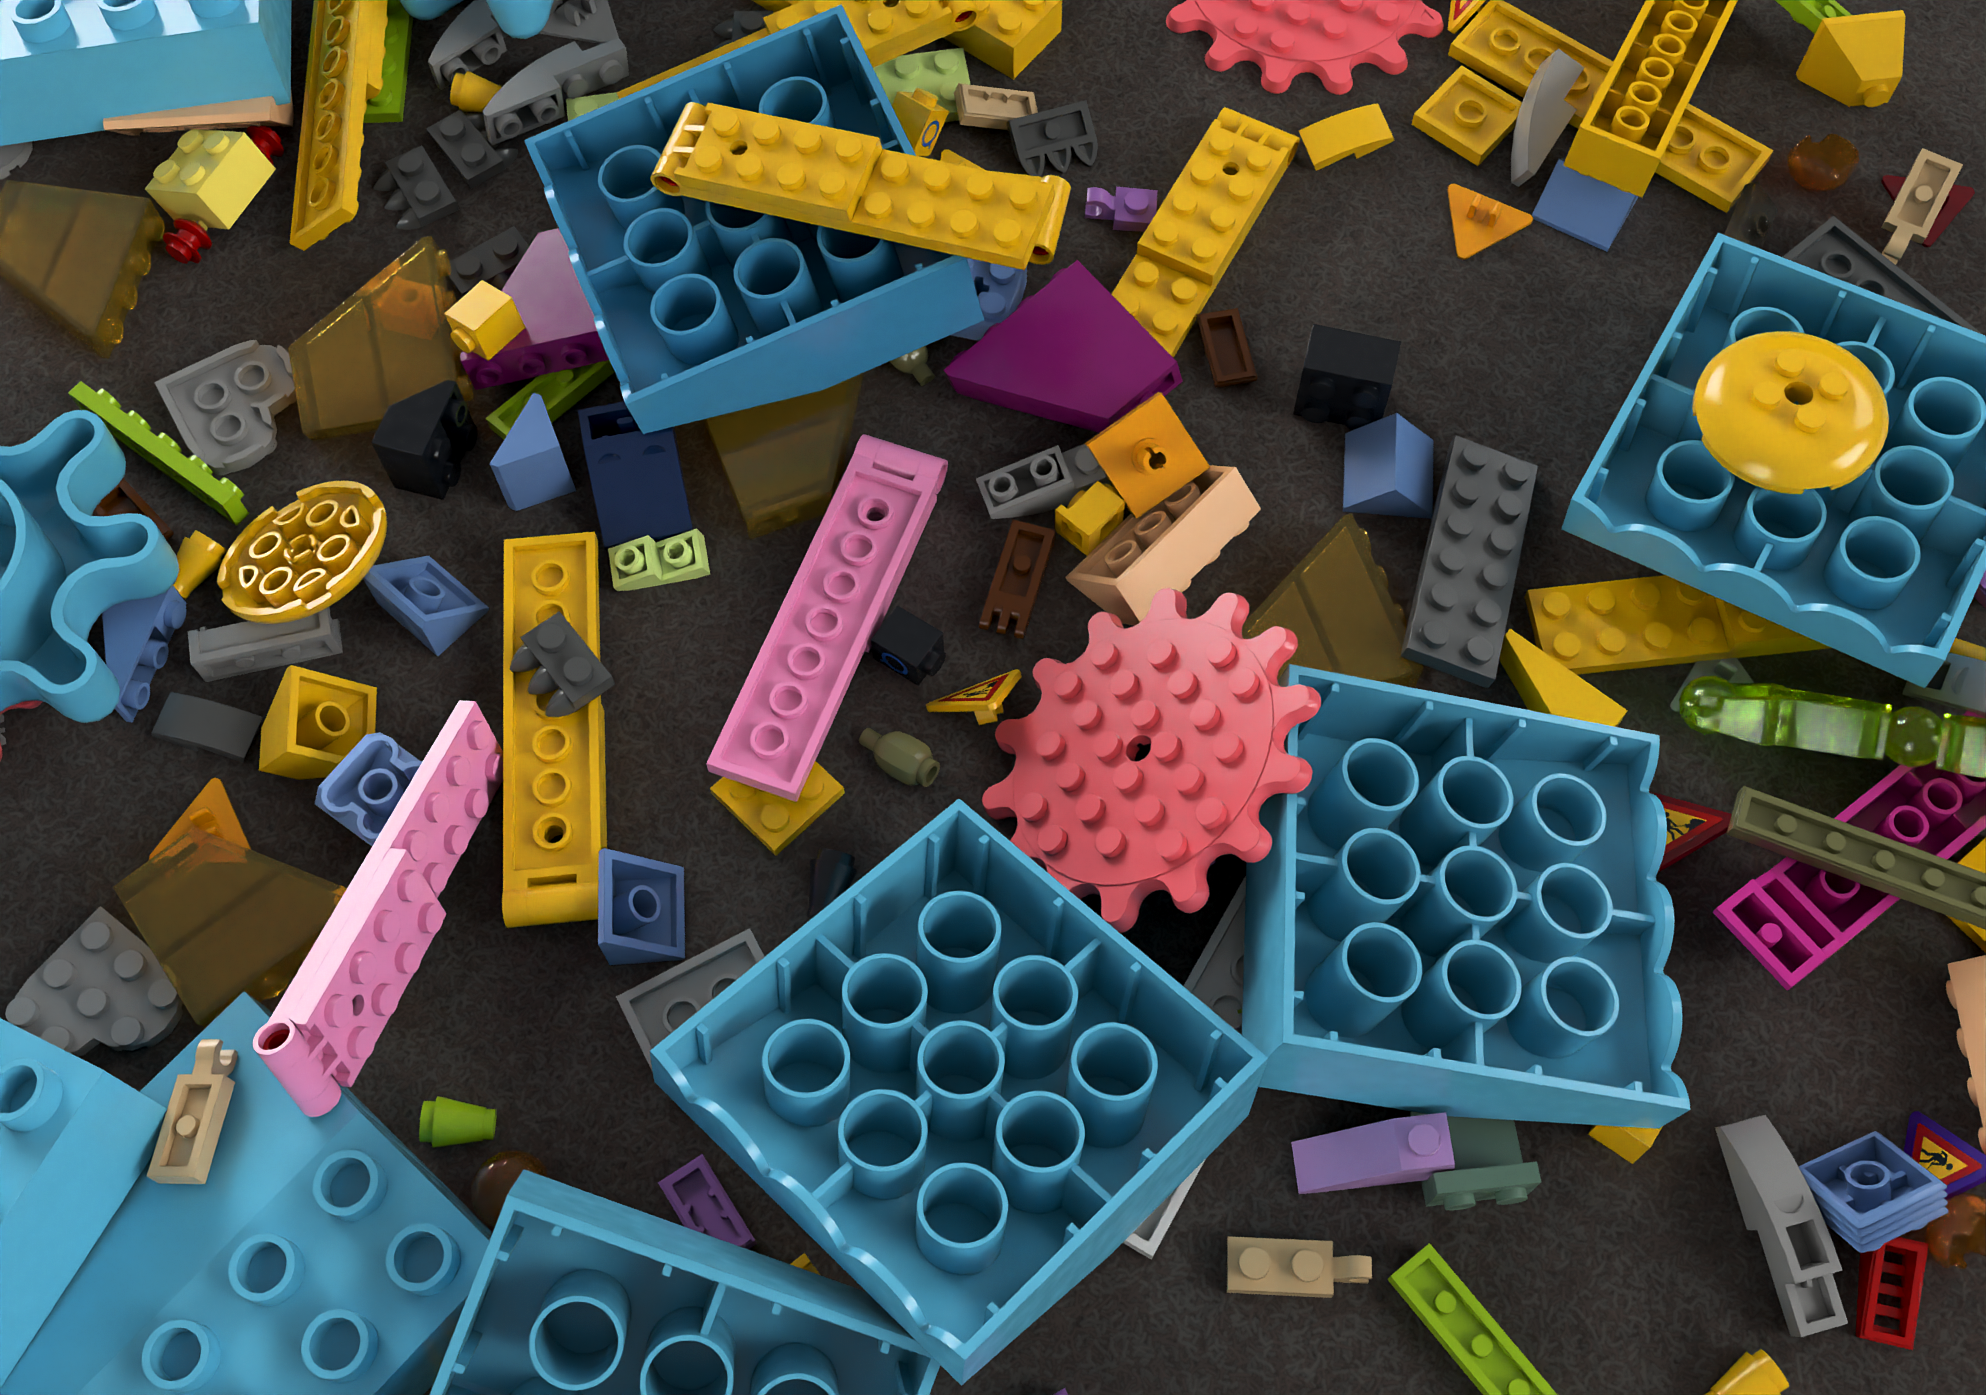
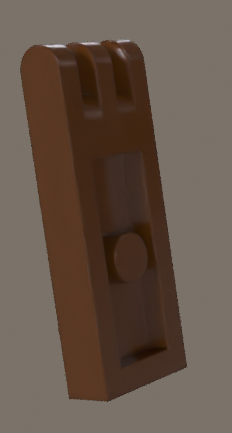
(1018, 577)

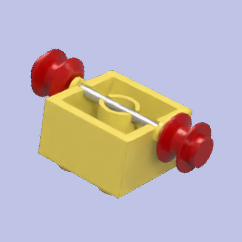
(211, 183)

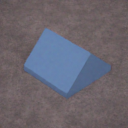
(1583, 206)
(530, 460)
(1388, 469)
(425, 600)
(640, 909)

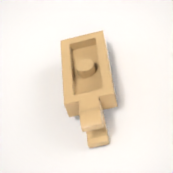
(1919, 201)
(194, 1117)
(1290, 1267)

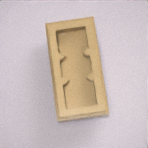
(992, 106)

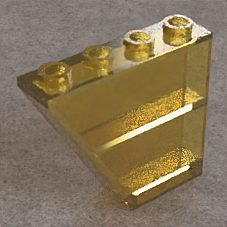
(78, 255)
(378, 347)
(786, 455)
(1340, 611)
(226, 919)

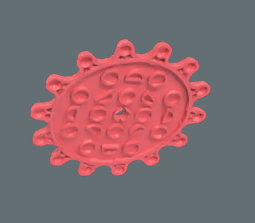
(1306, 36)
(1213, 759)

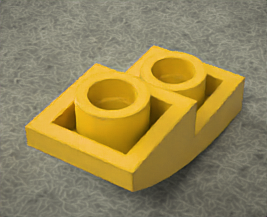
(1346, 133)

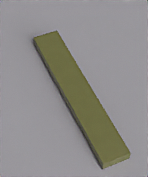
(1860, 855)

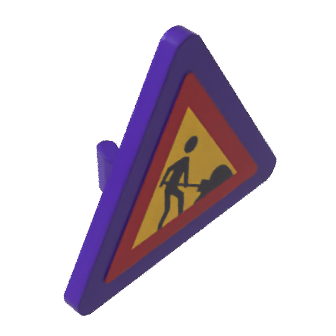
(1944, 1155)

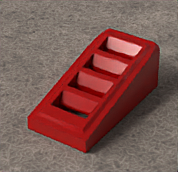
(1869, 1285)

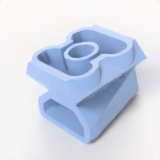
(367, 785)

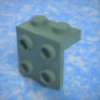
(1485, 1166)

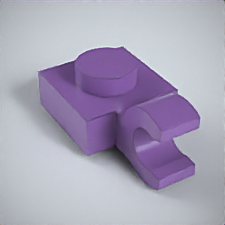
(1129, 208)

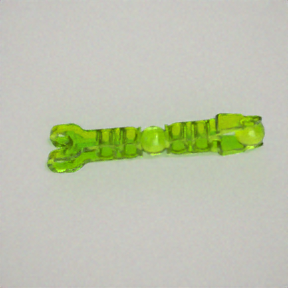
(1834, 724)

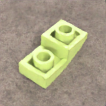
(652, 563)

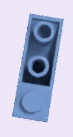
(138, 644)

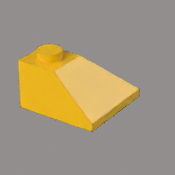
(1856, 58)
(314, 723)

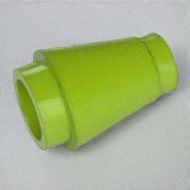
(455, 1122)

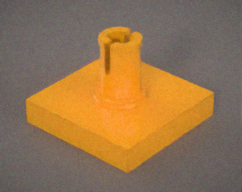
(1147, 455)

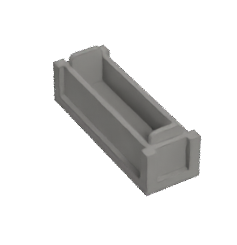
(258, 646)

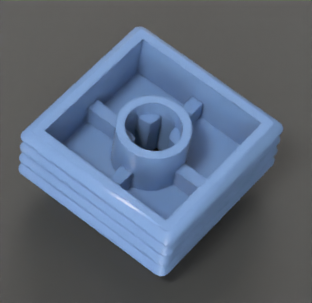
(999, 294)
(1873, 1191)

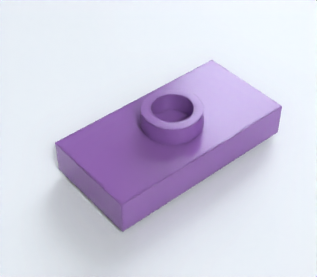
(705, 1204)

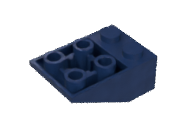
(633, 476)

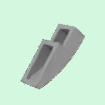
(1542, 114)

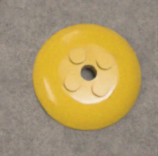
(1785, 447)
(304, 553)

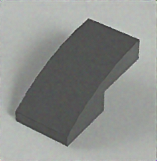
(207, 725)

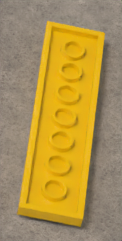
(1703, 152)

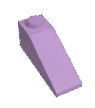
(1374, 1154)

